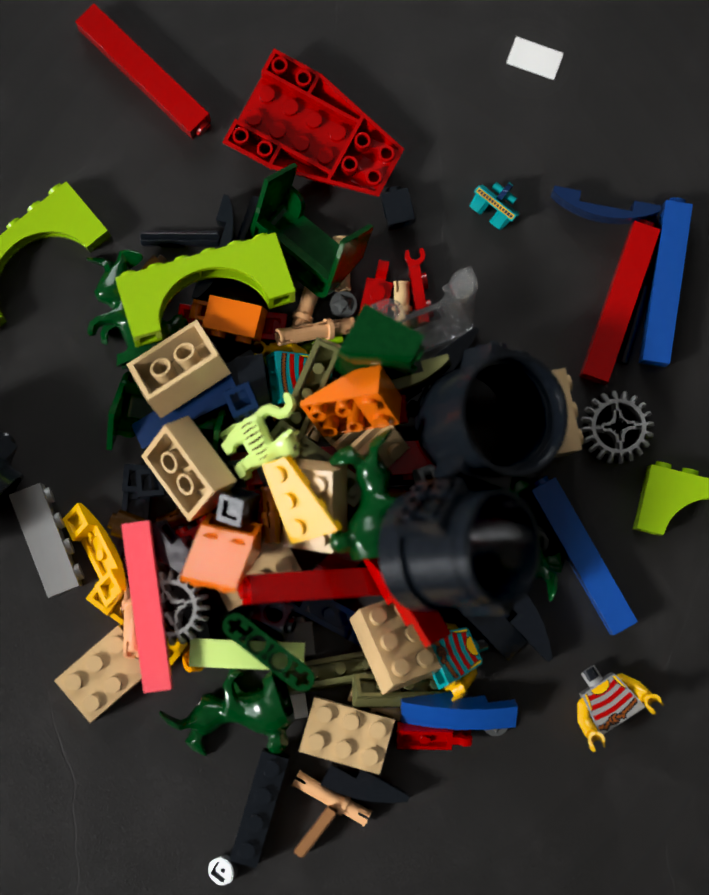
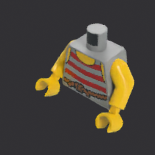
(610, 702)

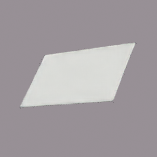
(535, 58)

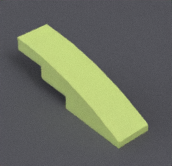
(228, 654)

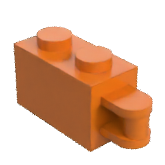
(230, 318)

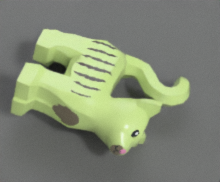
(257, 439)

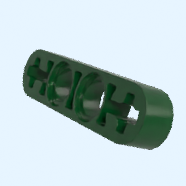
(266, 655)

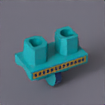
(504, 212)

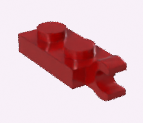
(418, 280)
(377, 288)
(427, 738)

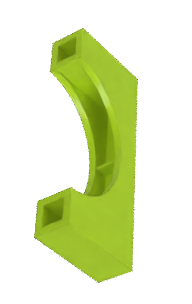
(58, 215)
(253, 262)
(666, 493)

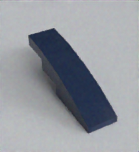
(197, 408)

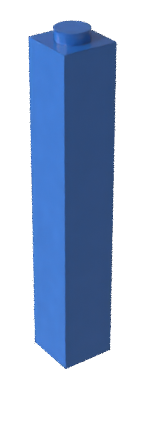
(665, 283)
(582, 555)

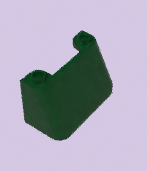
(379, 341)

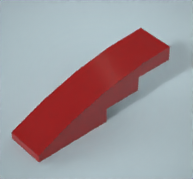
(428, 625)

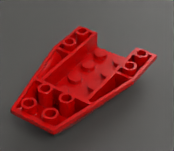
(311, 123)

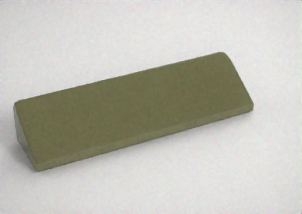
(312, 379)
(331, 671)
(368, 694)

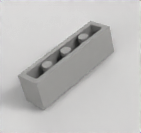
(46, 540)

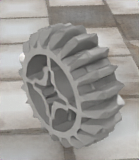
(616, 415)
(176, 619)

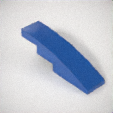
(462, 714)

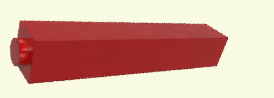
(143, 71)
(620, 302)
(307, 586)

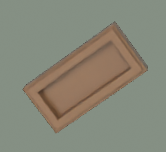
(315, 831)

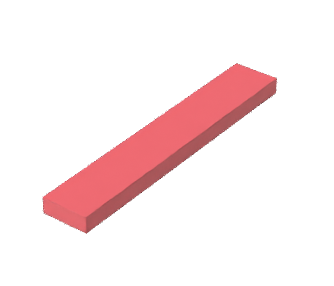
(147, 606)

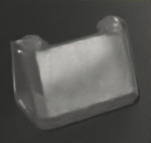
(445, 319)

